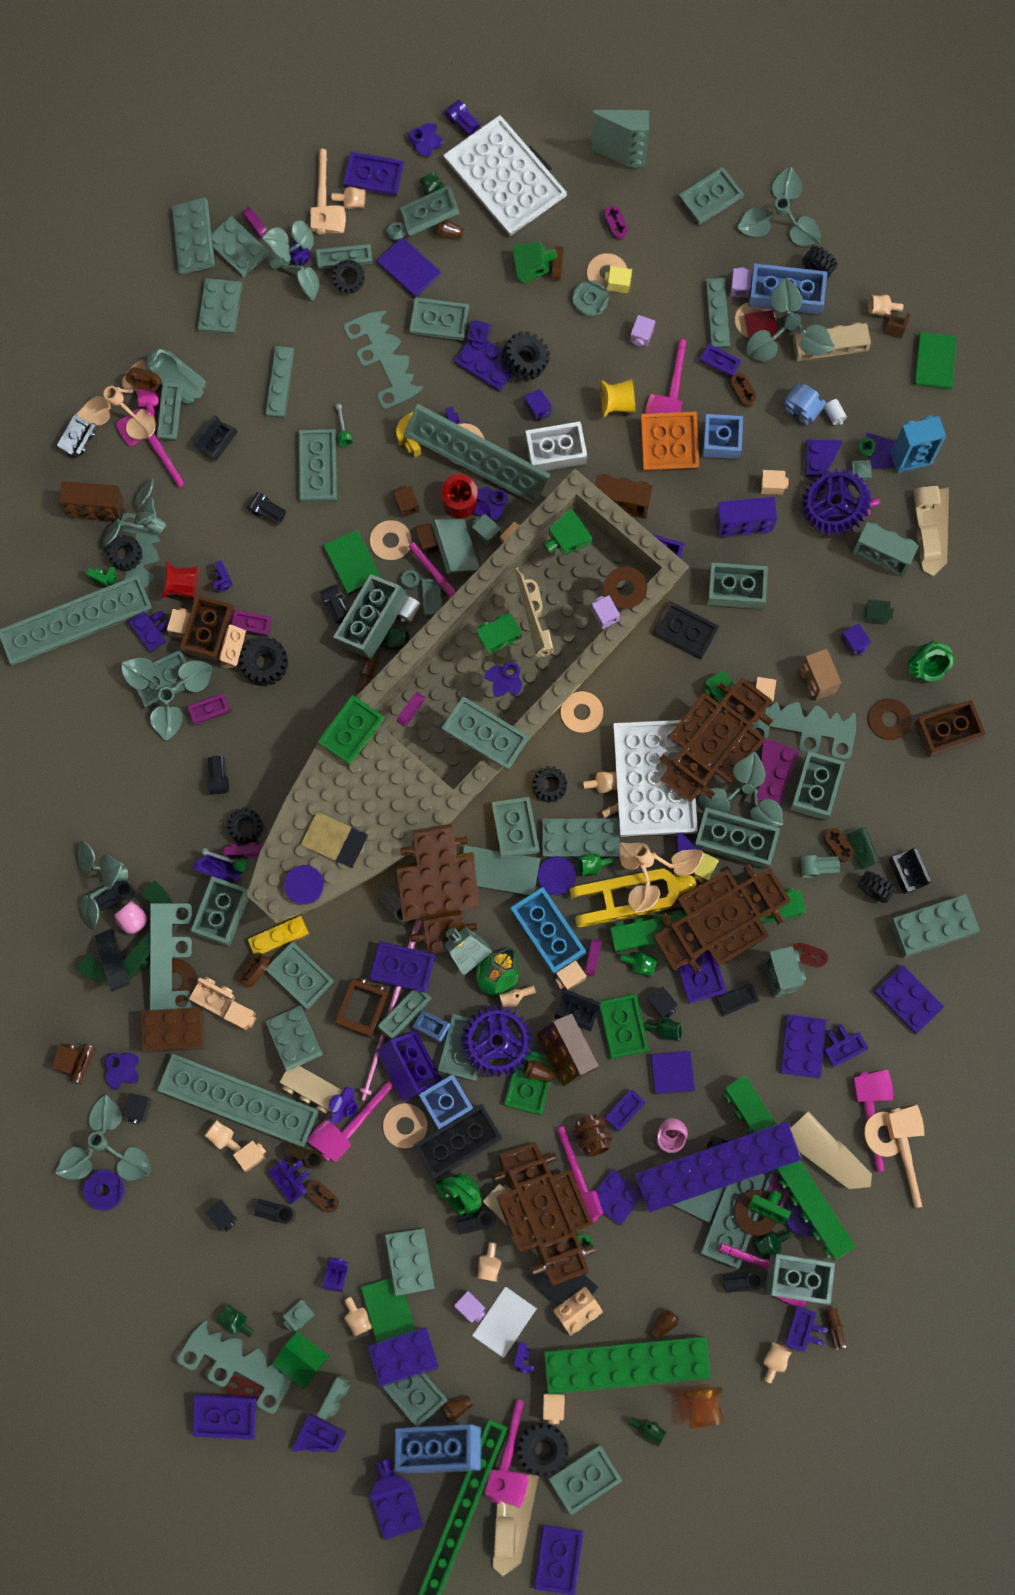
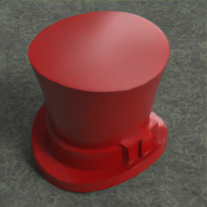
(459, 496)
(180, 581)

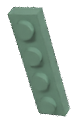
(718, 313)
(280, 382)

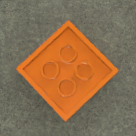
(669, 441)

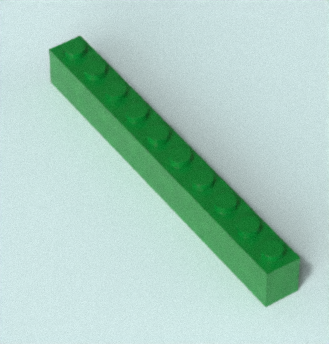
(641, 932)
(793, 1176)
(463, 1511)

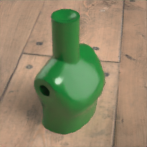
(591, 864)
(640, 963)

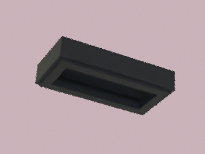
(737, 999)

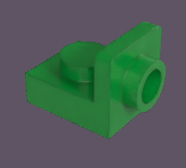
(99, 577)

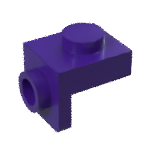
(335, 1275)

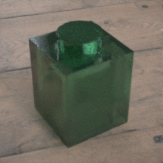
(878, 612)

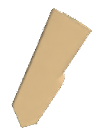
(932, 528)
(541, 639)
(829, 1154)
(512, 1530)

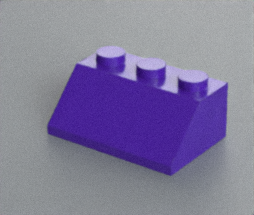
(409, 1065)

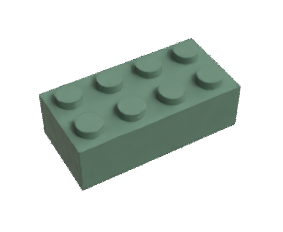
(370, 616)
(737, 838)
(934, 926)

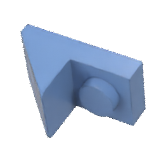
(431, 1026)

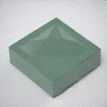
(862, 468)

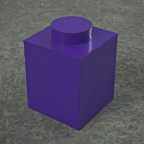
(538, 405)
(856, 640)

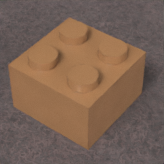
(820, 675)

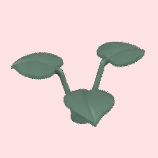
(785, 188)
(278, 243)
(788, 298)
(146, 515)
(166, 719)
(751, 774)
(112, 872)
(76, 1162)

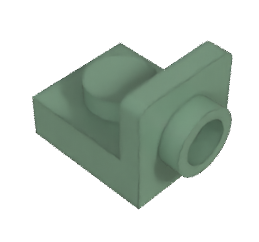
(298, 1316)

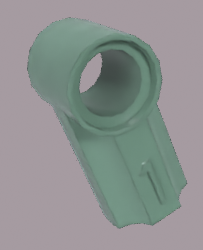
(814, 866)

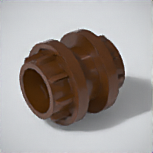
(593, 1137)

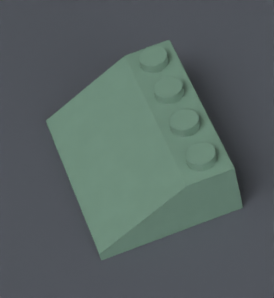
(621, 135)

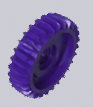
(848, 507)
(484, 1049)

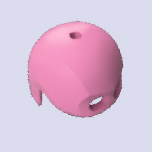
(131, 918)
(672, 1135)

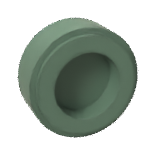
(396, 231)
(410, 579)

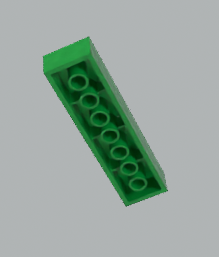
(627, 1365)

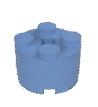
(804, 403)

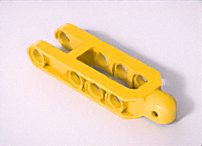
(677, 887)

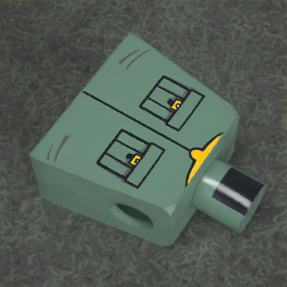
(466, 948)

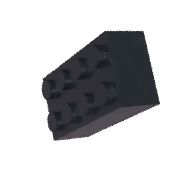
(458, 1142)

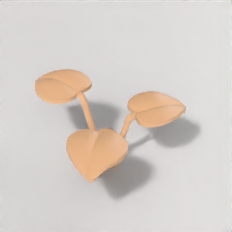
(97, 408)
(638, 854)

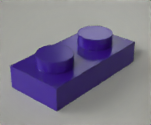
(720, 360)
(625, 1110)

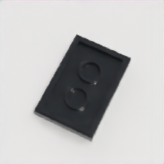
(685, 630)
(562, 1291)

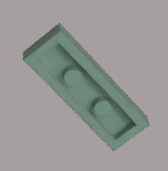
(330, 257)
(169, 411)
(404, 1013)

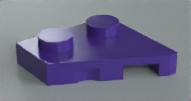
(820, 455)
(217, 868)
(318, 1436)

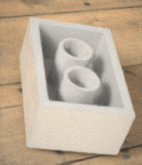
(556, 446)

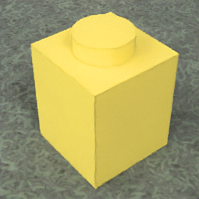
(618, 279)
(705, 869)

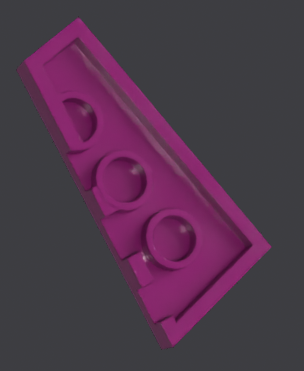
(778, 766)

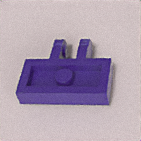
(148, 632)
(845, 1049)
(288, 1181)
(801, 1328)

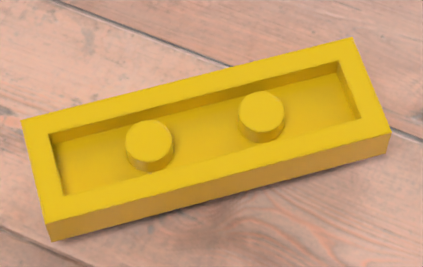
(278, 936)

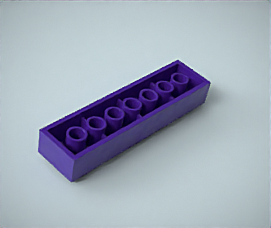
(718, 1166)

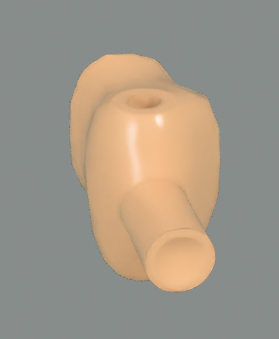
(351, 198)
(882, 305)
(603, 782)
(510, 999)
(221, 1136)
(488, 1264)
(357, 1318)
(776, 1360)

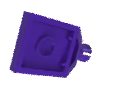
(394, 1502)

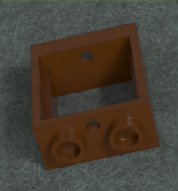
(357, 1027)

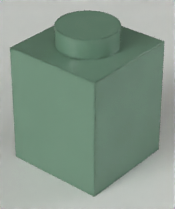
(486, 530)

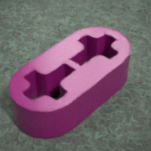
(254, 222)
(612, 225)
(410, 709)
(593, 957)

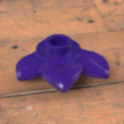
(428, 139)
(489, 505)
(503, 681)
(123, 1071)
(343, 1105)

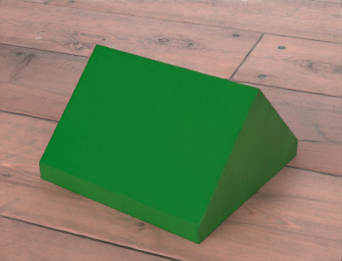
(300, 1360)

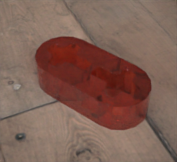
(810, 950)
(246, 1384)

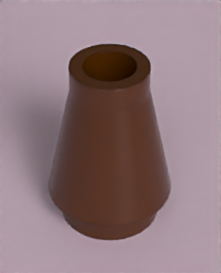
(449, 230)
(538, 1071)
(664, 1324)
(455, 1408)

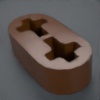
(557, 263)
(143, 379)
(746, 387)
(836, 848)
(253, 969)
(319, 1200)

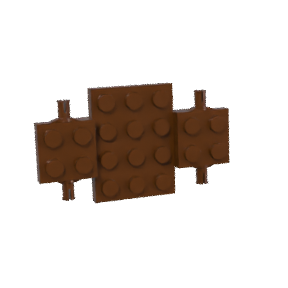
(715, 739)
(437, 885)
(722, 918)
(544, 1213)

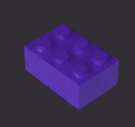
(746, 516)
(403, 1357)

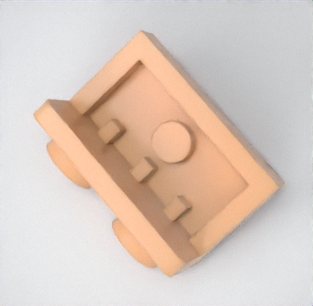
(231, 646)
(212, 997)
(578, 1311)

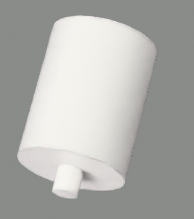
(835, 412)
(409, 610)

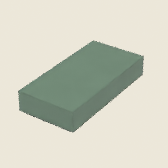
(431, 597)

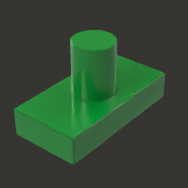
(769, 1207)

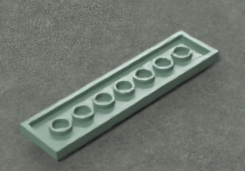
(476, 454)
(74, 620)
(238, 1100)

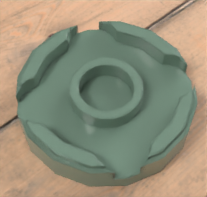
(590, 298)

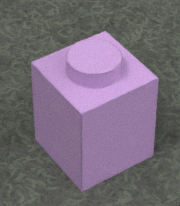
(741, 282)
(642, 331)
(605, 611)
(470, 1307)

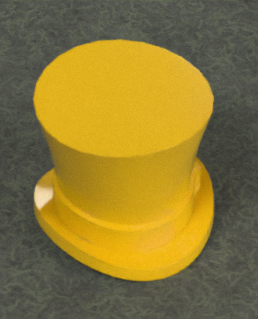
(617, 397)

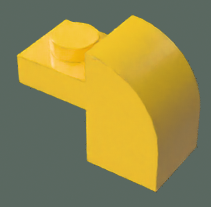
(410, 445)

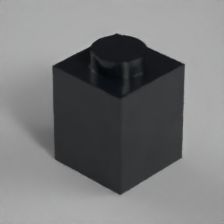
(662, 1003)
(137, 1108)
(222, 1216)

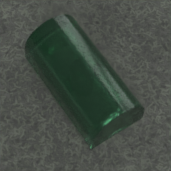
(863, 848)

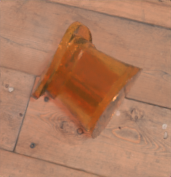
(705, 1407)

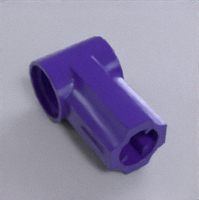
(459, 114)

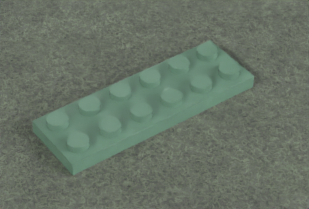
(724, 1225)

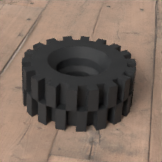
(533, 348)
(263, 647)
(550, 1464)

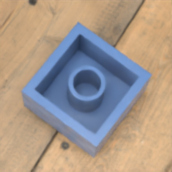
(722, 436)
(445, 1101)

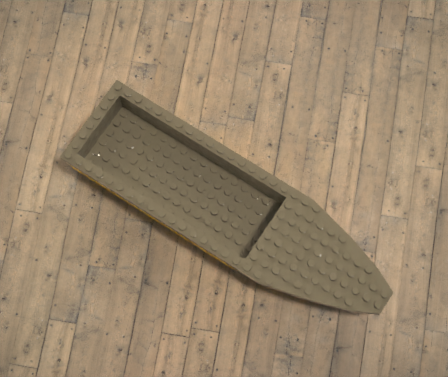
(422, 774)

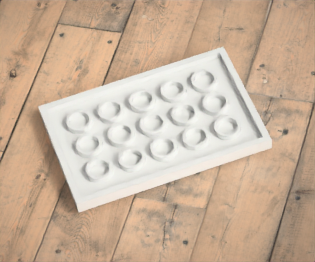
(505, 175)
(643, 800)

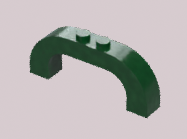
(140, 955)

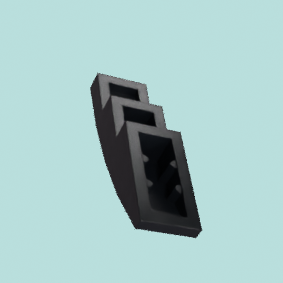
(112, 960)

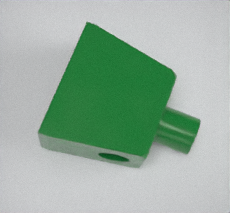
(532, 260)
(568, 534)

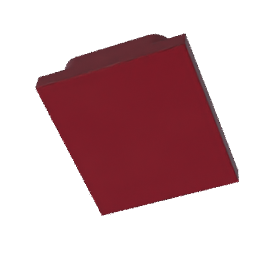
(761, 321)

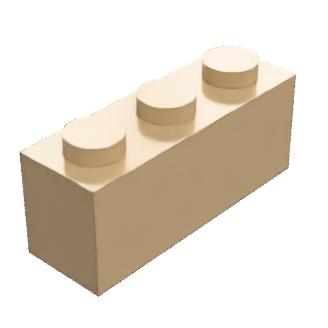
(309, 1087)

